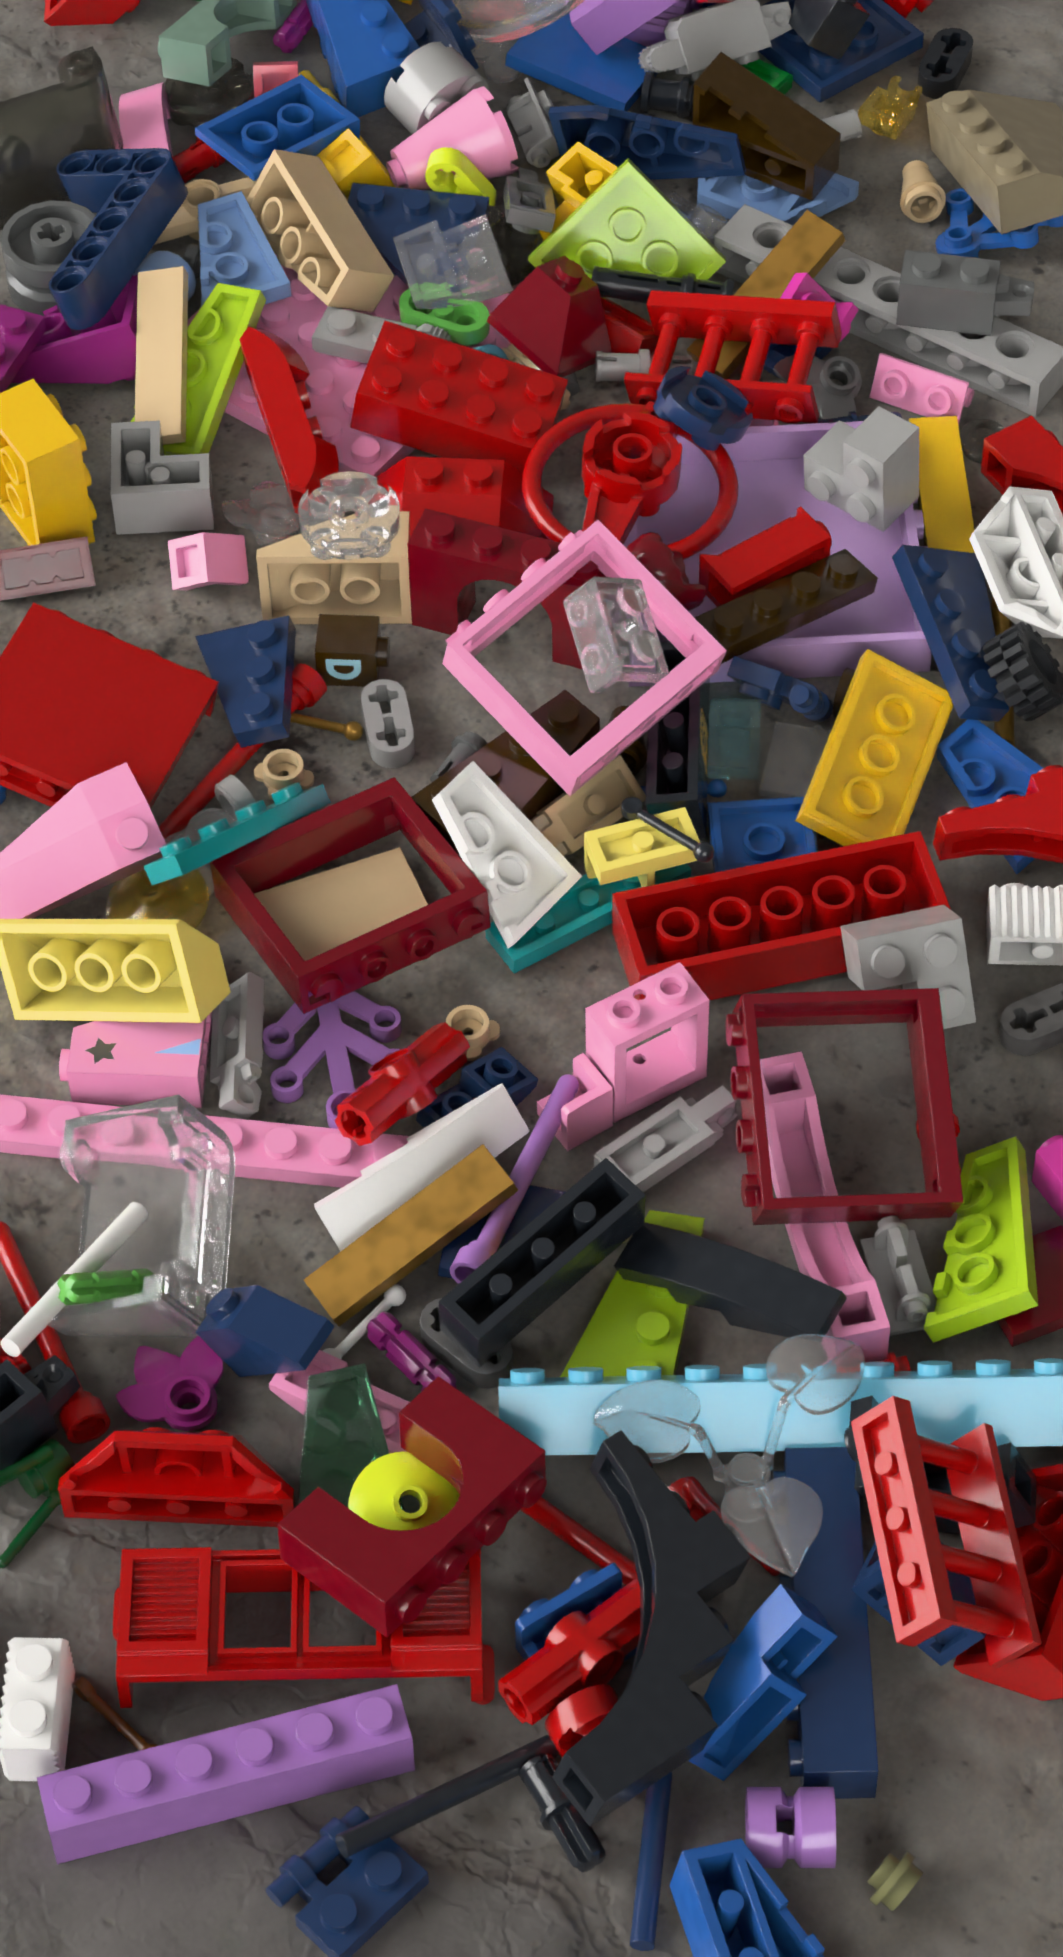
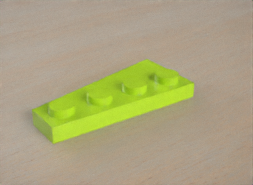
(214, 362)
(990, 1246)

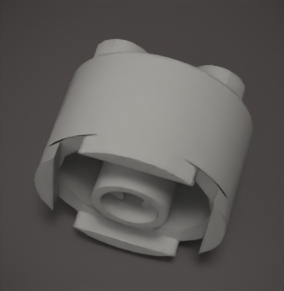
(430, 84)

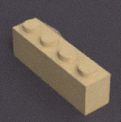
(318, 232)

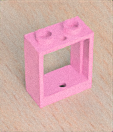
(662, 1063)

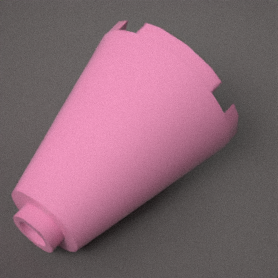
(465, 127)

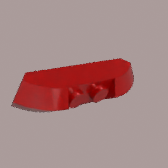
(280, 391)

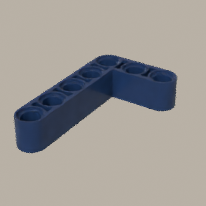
(134, 202)

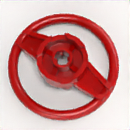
(627, 473)

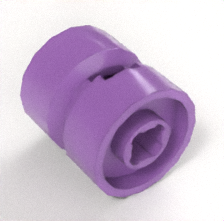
(812, 1820)

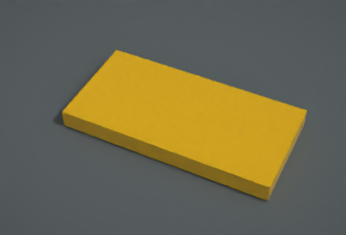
(876, 754)

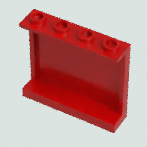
(89, 703)

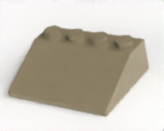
(1002, 154)

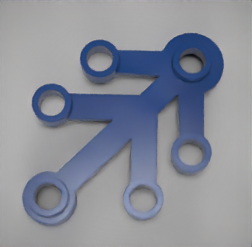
(968, 241)

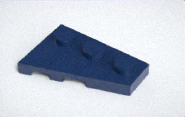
(254, 677)

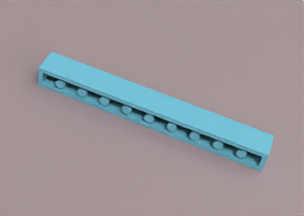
(740, 1408)

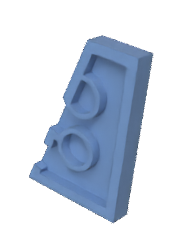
(237, 250)

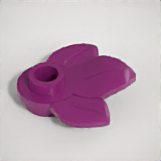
(170, 1382)

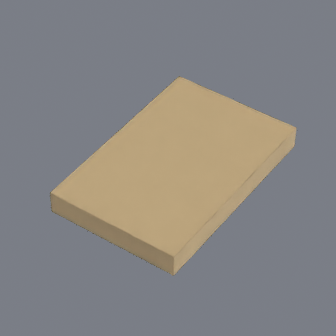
(343, 902)

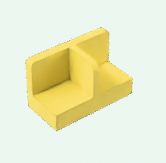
(637, 849)

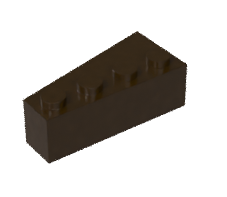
(512, 766)

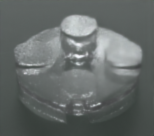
(349, 538)

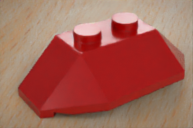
(465, 488)
(176, 1480)

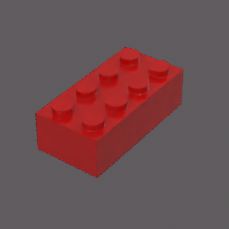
(454, 398)

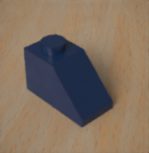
(262, 1331)

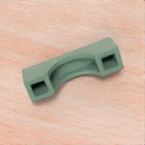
(199, 43)

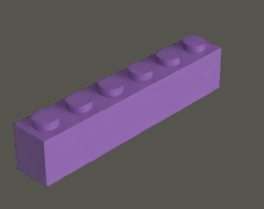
(226, 1773)

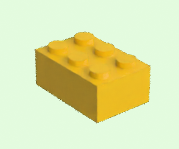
(42, 468)

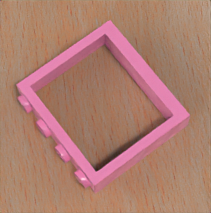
(542, 578)

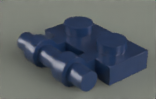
(775, 687)
(358, 1899)

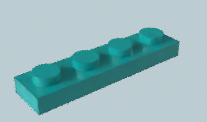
(221, 837)
(574, 916)

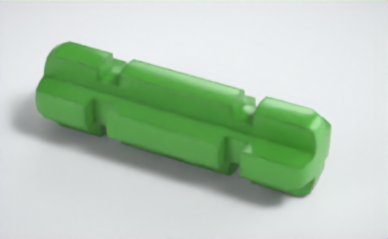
(100, 1285)

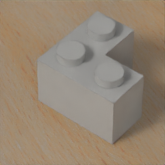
(867, 468)
(157, 490)
(917, 951)

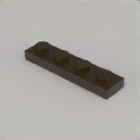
(788, 603)

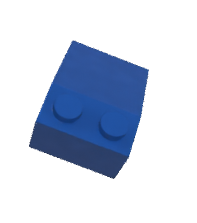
(287, 118)

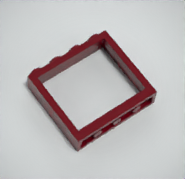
(324, 838)
(932, 1096)

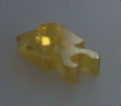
(890, 110)

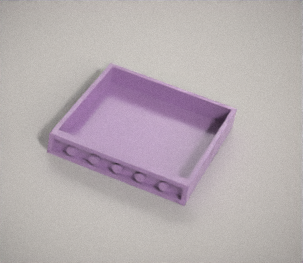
(769, 491)

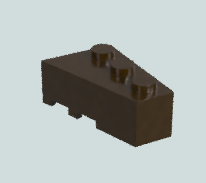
(776, 135)

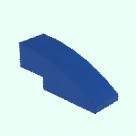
(759, 1676)

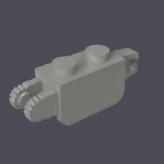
(731, 28)

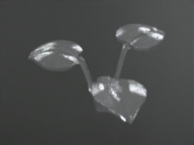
(767, 1516)

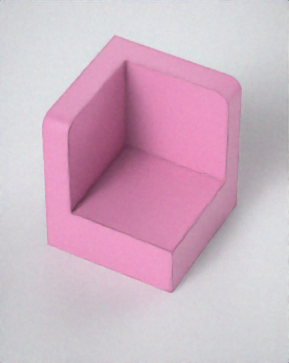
(207, 560)
(589, 1110)

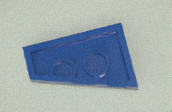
(986, 769)

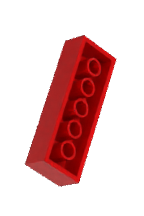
(773, 917)

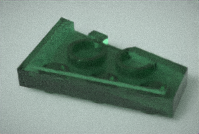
(339, 1432)

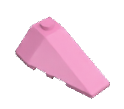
(79, 846)

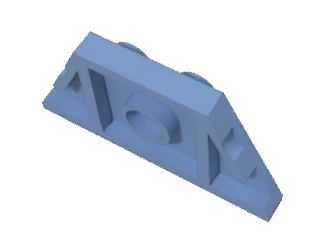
(730, 193)

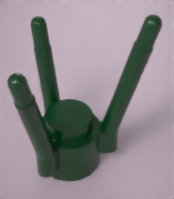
(38, 1476)

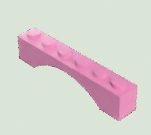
(803, 1170)

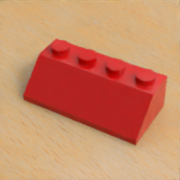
(1041, 1545)

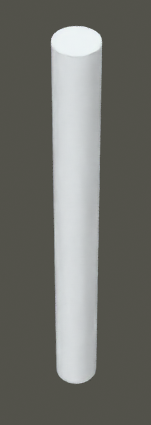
(90, 1261)

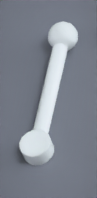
(392, 1297)

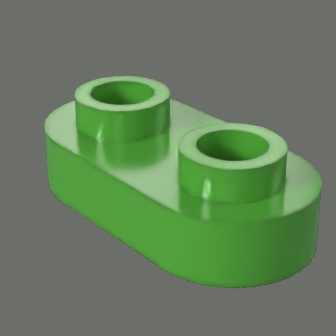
(464, 323)

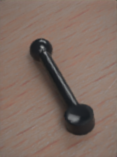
(633, 809)

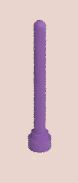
(479, 1250)

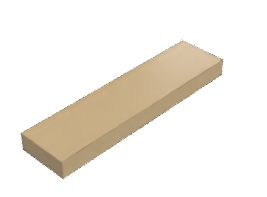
(162, 351)

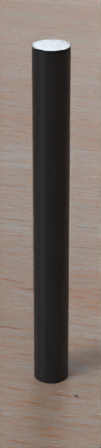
(441, 1798)

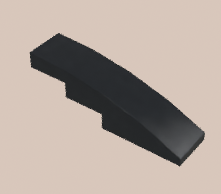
(730, 1280)

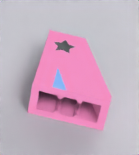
(136, 1061)

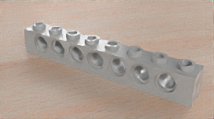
(1006, 366)

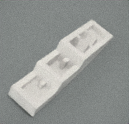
(427, 1155)

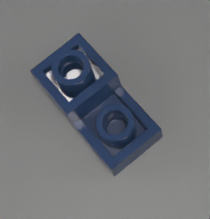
(479, 1078)

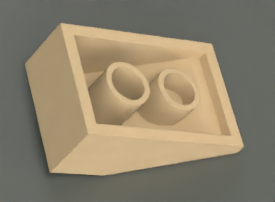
(306, 586)

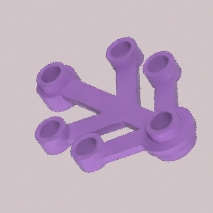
(330, 1039)

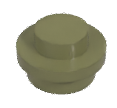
(894, 1880)

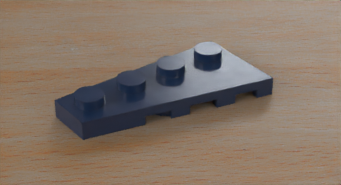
(956, 621)

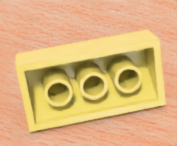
(110, 970)

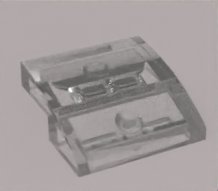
(452, 265)

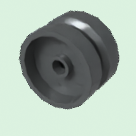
(36, 245)

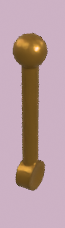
(351, 730)

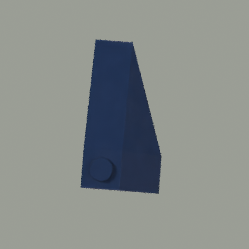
(653, 144)

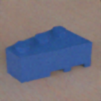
(735, 1906)

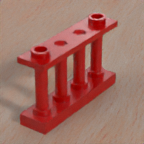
(742, 319)
(909, 1541)

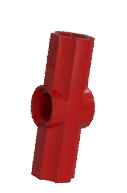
(402, 1084)
(575, 1656)

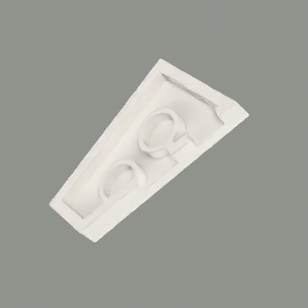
(503, 852)

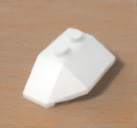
(1023, 558)

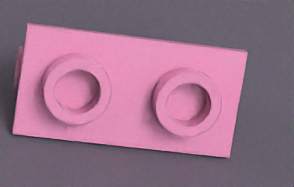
(919, 388)

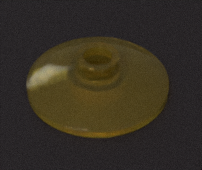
(176, 898)

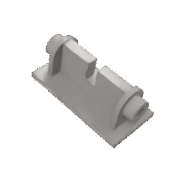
(533, 125)
(900, 1275)

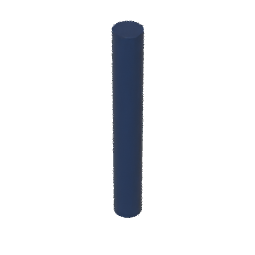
(650, 1864)

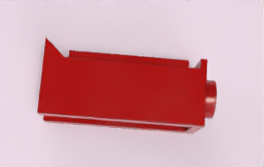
(764, 557)

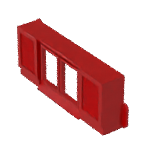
(174, 1617)

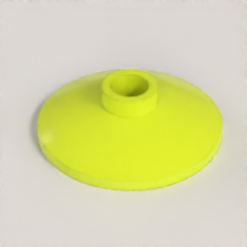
(390, 1477)

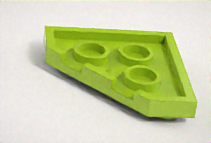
(631, 229)

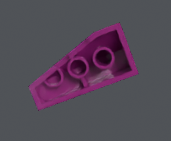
(87, 355)

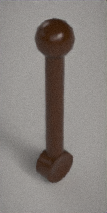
(88, 1694)

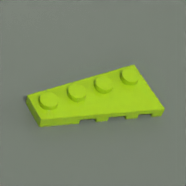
(636, 1320)

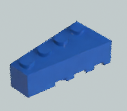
(362, 47)

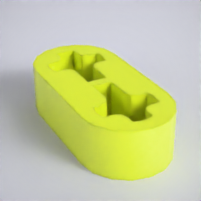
(467, 177)

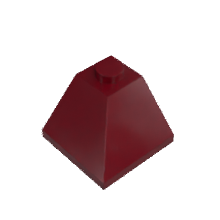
(555, 318)

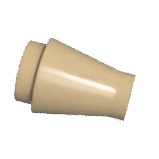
(921, 193)

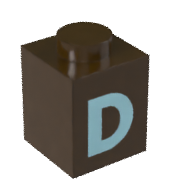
(350, 649)

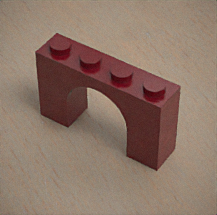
(455, 552)
(393, 1572)

